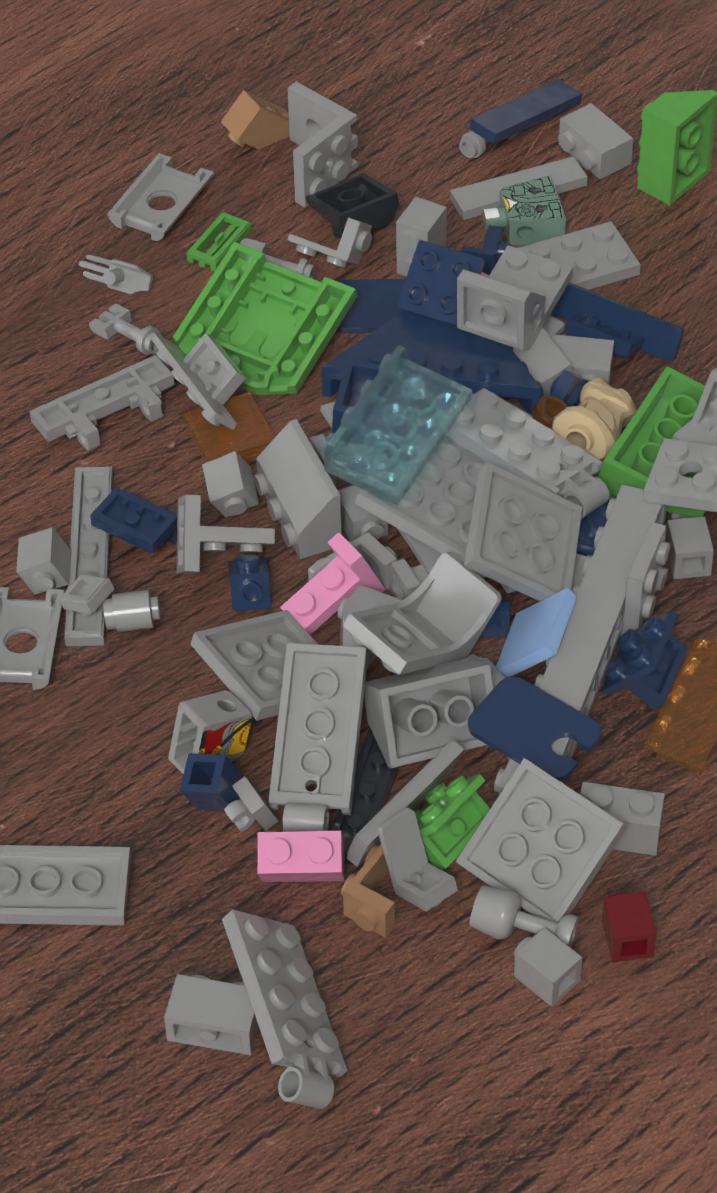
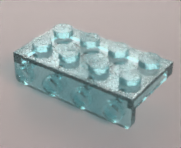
(394, 427)

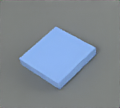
(536, 633)

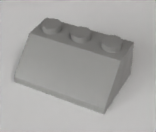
(298, 492)
(426, 709)

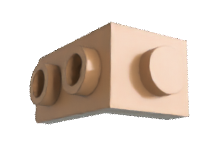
(363, 904)

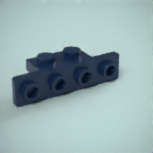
(631, 329)

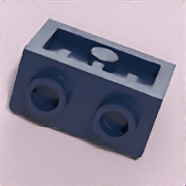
(135, 520)

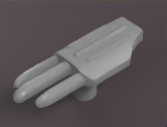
(119, 275)

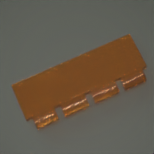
(688, 718)

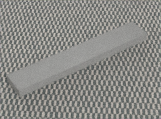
(88, 551)

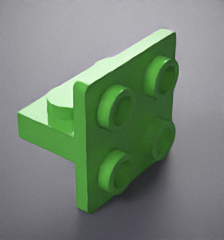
(450, 819)

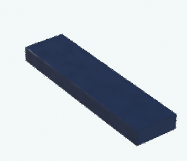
(525, 111)

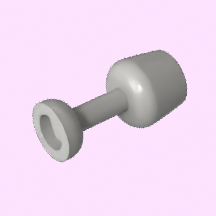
(498, 913)

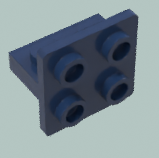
(432, 281)
(647, 661)

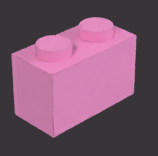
(301, 856)

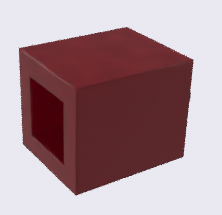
(628, 926)

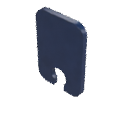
(373, 306)
(526, 723)

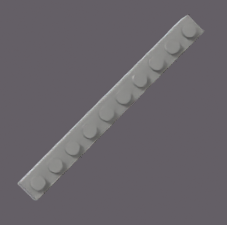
(598, 612)

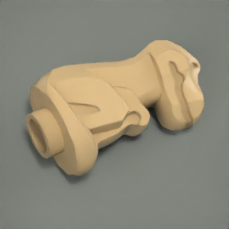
(597, 419)

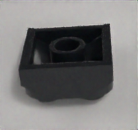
(357, 199)

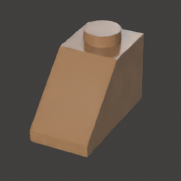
(256, 121)

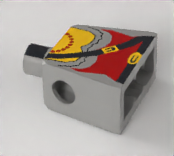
(210, 726)

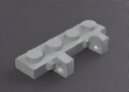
(79, 410)

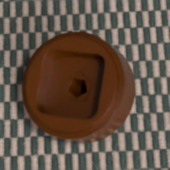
(547, 408)

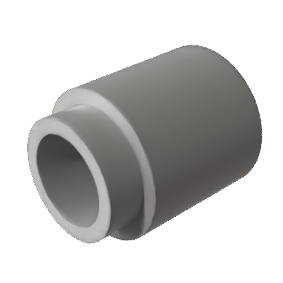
(131, 611)

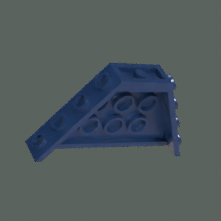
(446, 351)

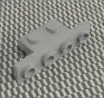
(206, 373)

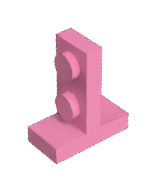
(326, 590)

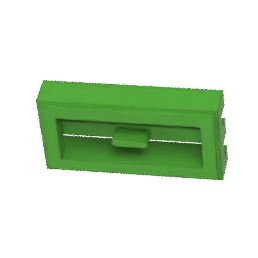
(235, 232)

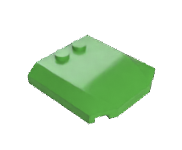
(266, 319)

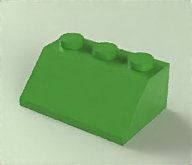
(676, 143)

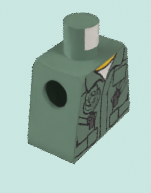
(528, 212)

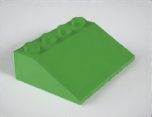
(660, 415)

